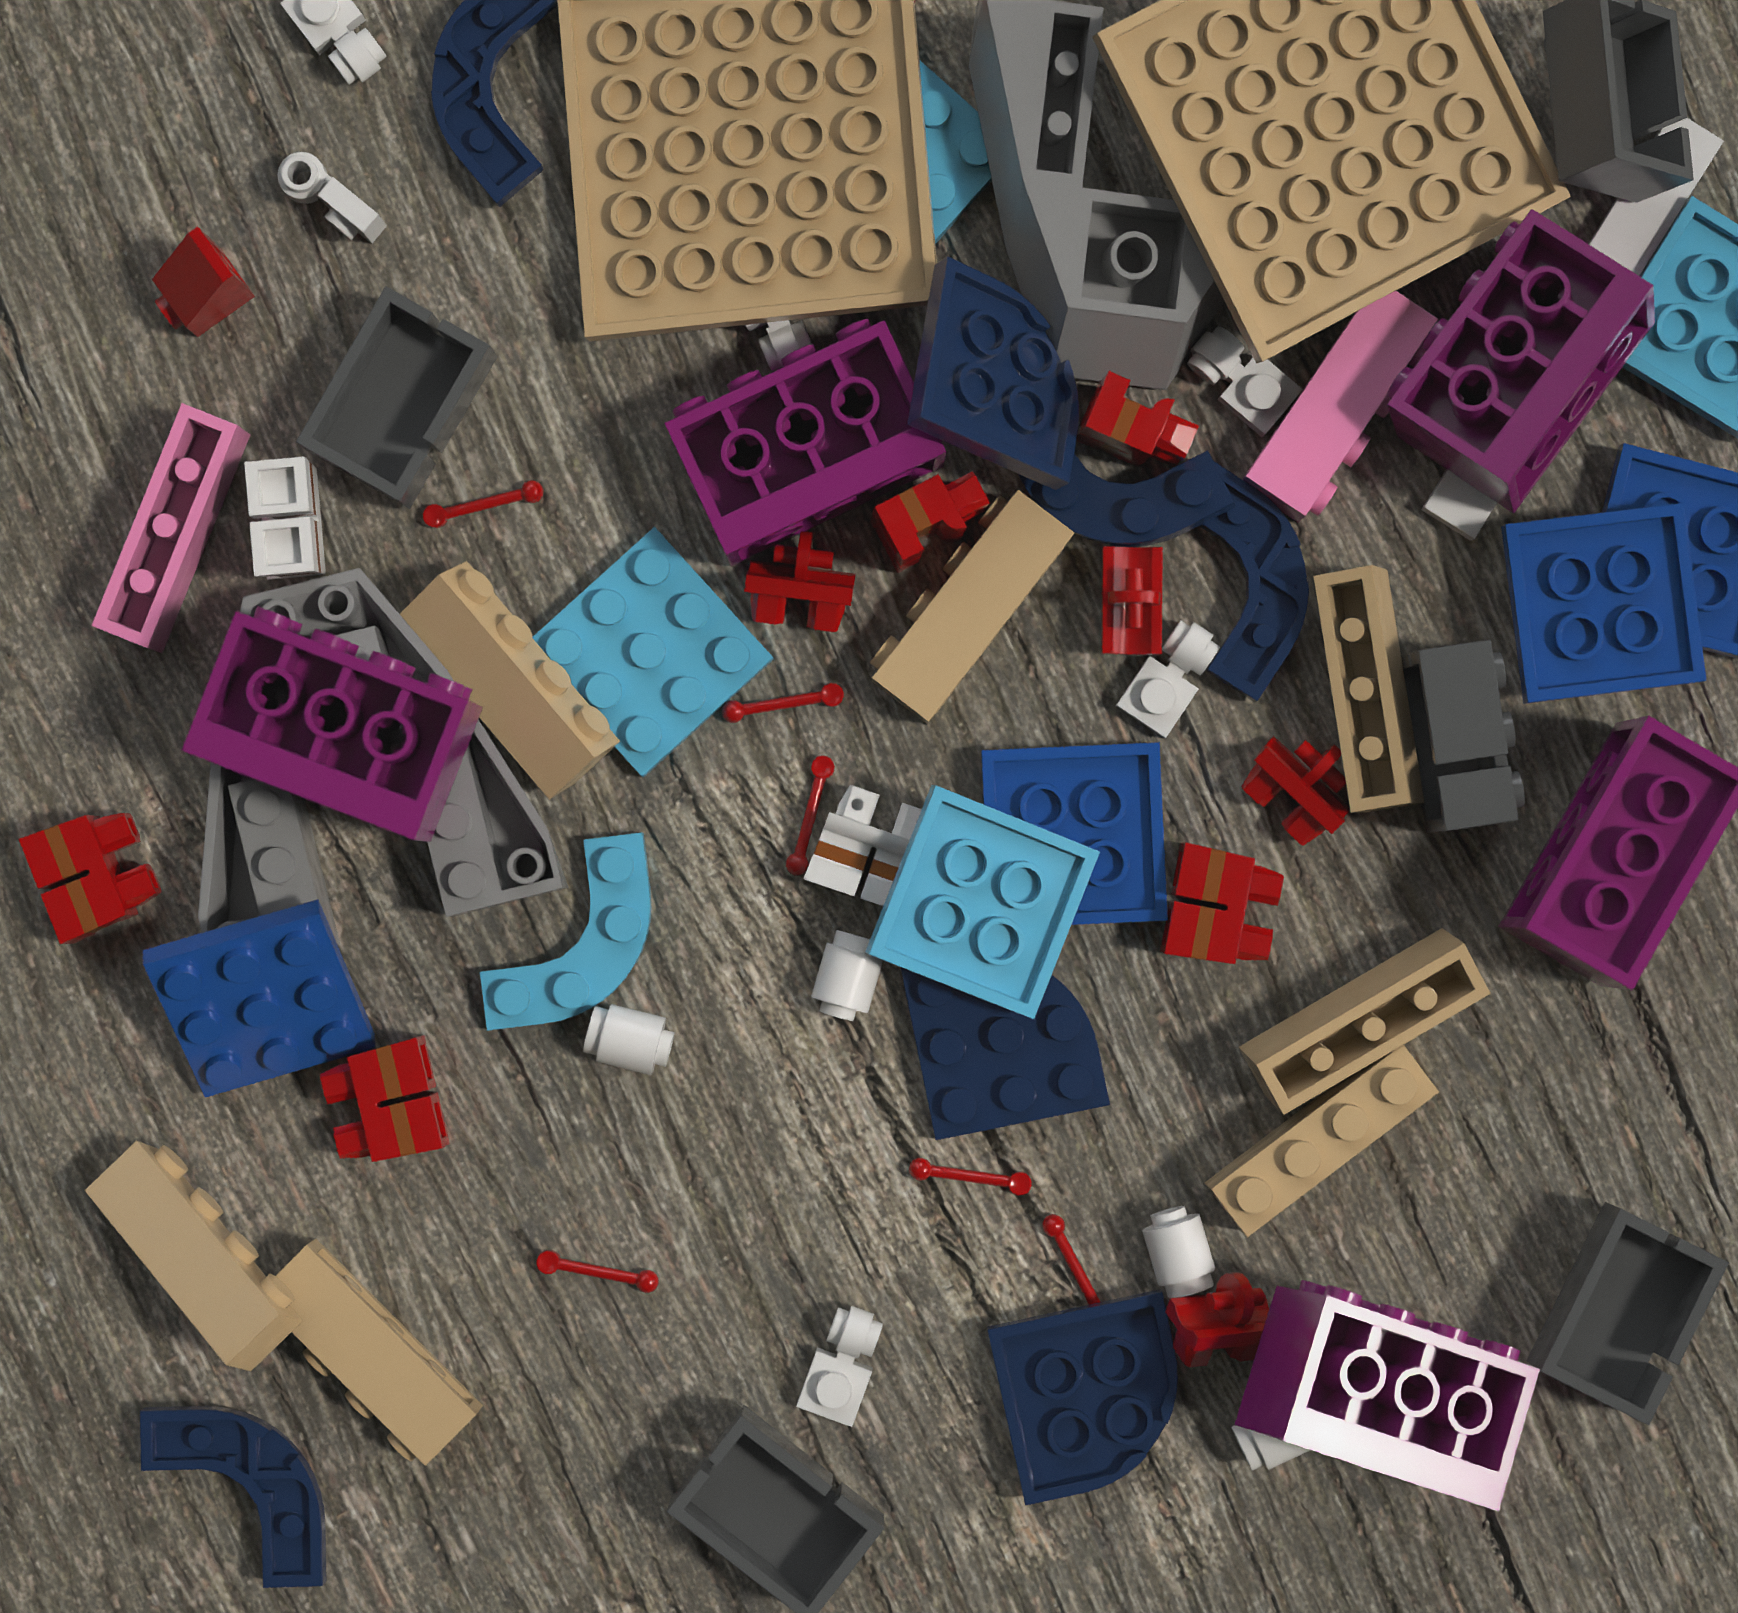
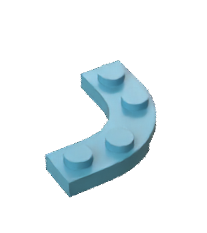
(601, 957)

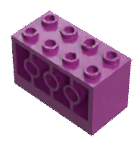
(1521, 359)
(814, 481)
(297, 741)
(1625, 853)
(1388, 1392)

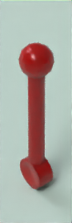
(437, 516)
(830, 695)
(822, 769)
(1017, 1182)
(1054, 1227)
(550, 1261)

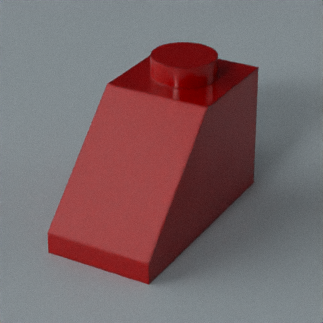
(199, 285)

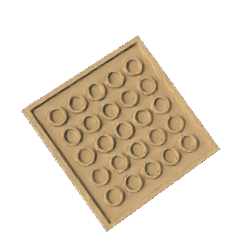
(1328, 146)
(745, 161)

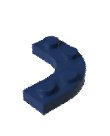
(464, 95)
(1140, 511)
(1274, 588)
(264, 1464)

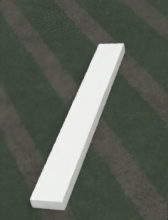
(1628, 237)

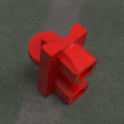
(774, 583)
(1131, 600)
(1318, 806)
(1218, 1320)

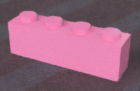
(1337, 405)
(171, 528)

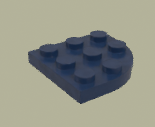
(994, 377)
(998, 1066)
(1085, 1392)

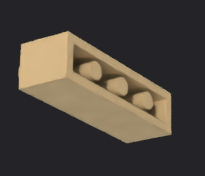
(971, 606)
(1368, 689)
(521, 690)
(1364, 1020)
(1320, 1139)
(195, 1255)
(374, 1357)

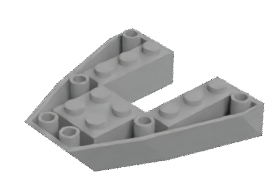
(1098, 264)
(261, 839)

